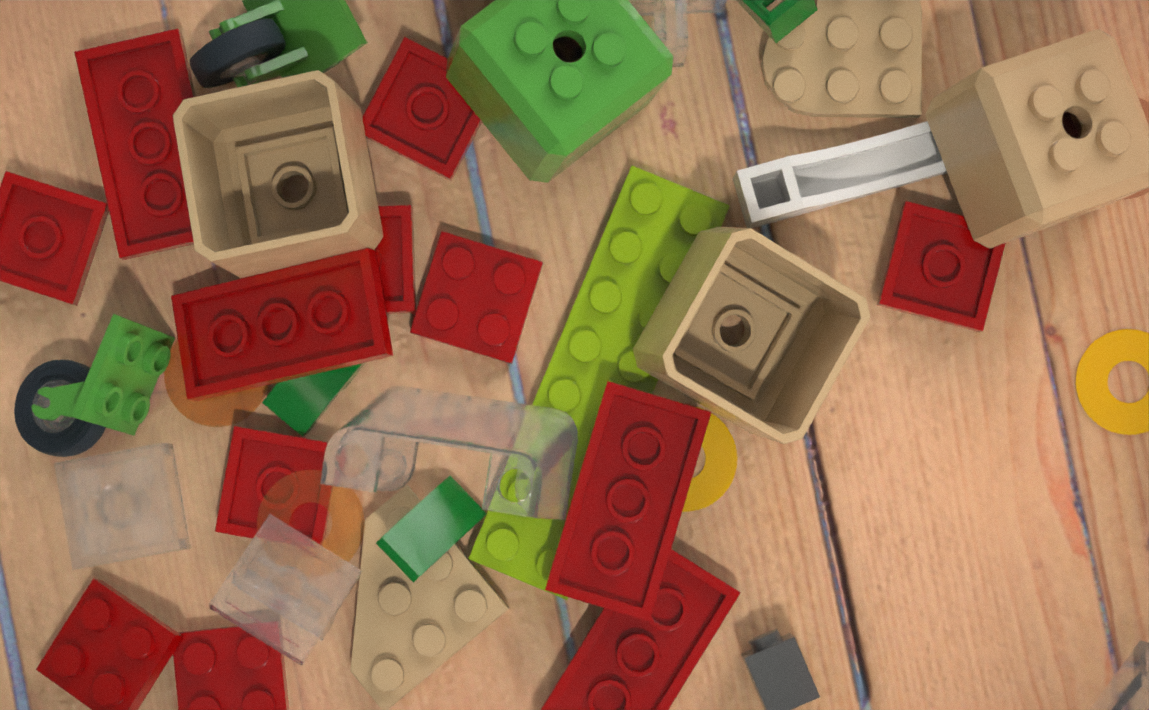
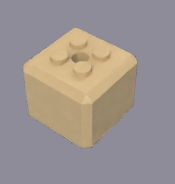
(1009, 146)
(242, 150)
(793, 340)

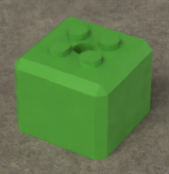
(549, 108)

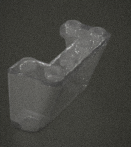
(382, 443)

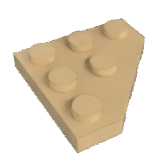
(413, 627)

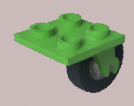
(277, 41)
(69, 405)

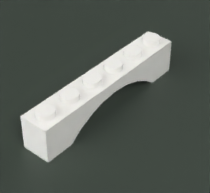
(836, 174)

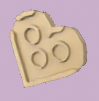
(850, 61)

